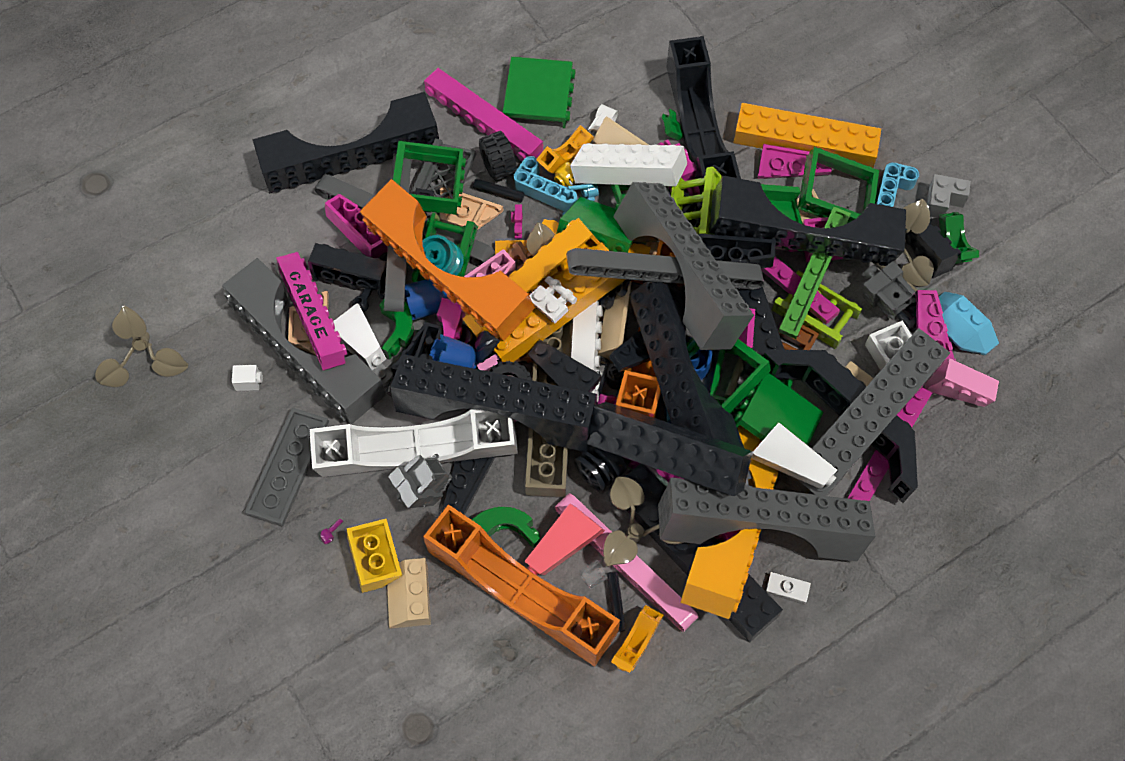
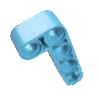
(895, 177)
(528, 181)

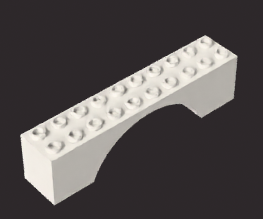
(366, 449)

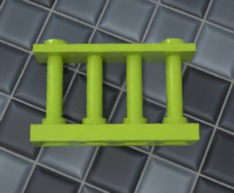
(710, 182)
(829, 336)

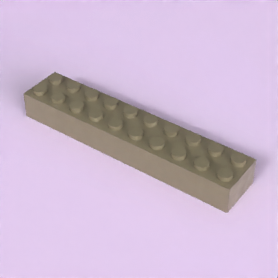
(545, 462)

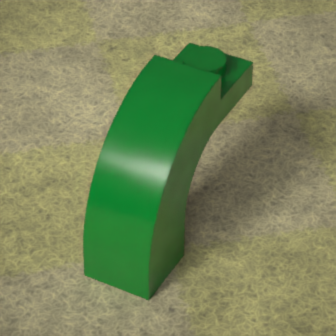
(953, 227)
(403, 332)
(508, 518)

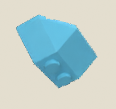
(967, 325)

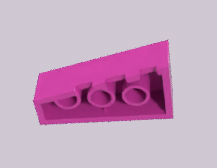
(348, 220)

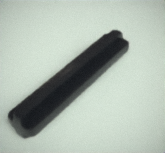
(498, 190)
(615, 598)

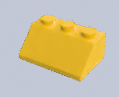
(373, 555)

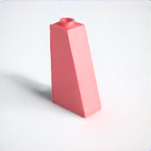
(565, 538)

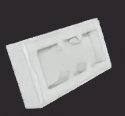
(788, 588)

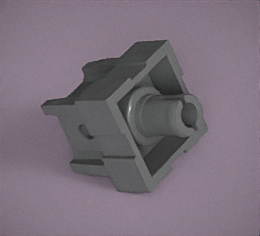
(887, 289)
(420, 481)

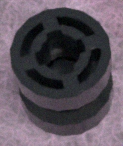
(614, 381)

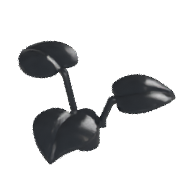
(484, 343)

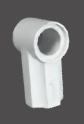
(602, 112)

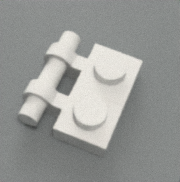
(548, 304)

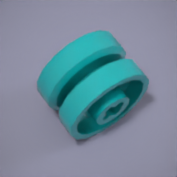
(443, 254)

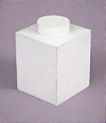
(246, 377)

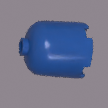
(423, 298)
(453, 352)

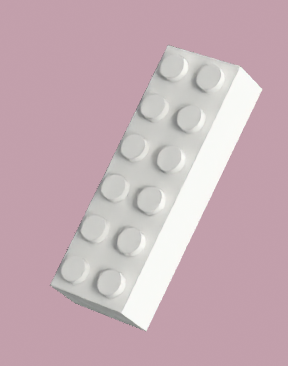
(629, 164)

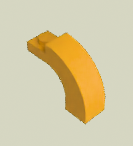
(553, 158)
(638, 639)

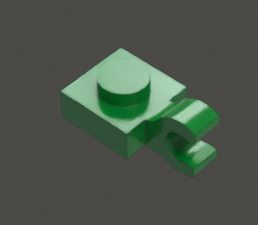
(672, 127)

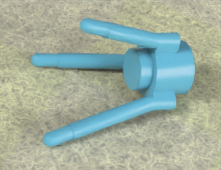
(587, 190)

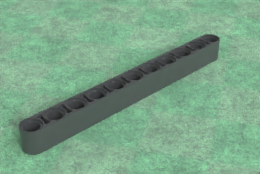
(330, 187)
(396, 265)
(652, 267)

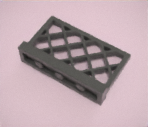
(429, 169)

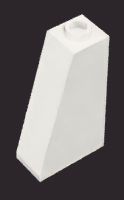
(359, 337)
(793, 457)

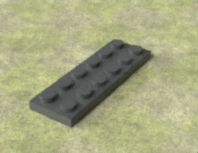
(285, 468)

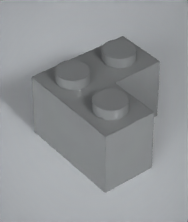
(946, 192)

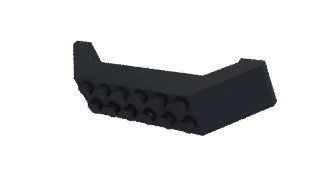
(838, 390)

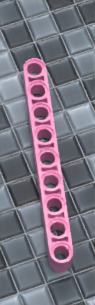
(641, 575)

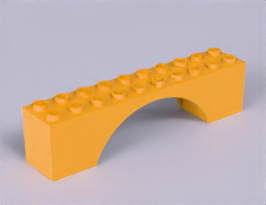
(722, 569)

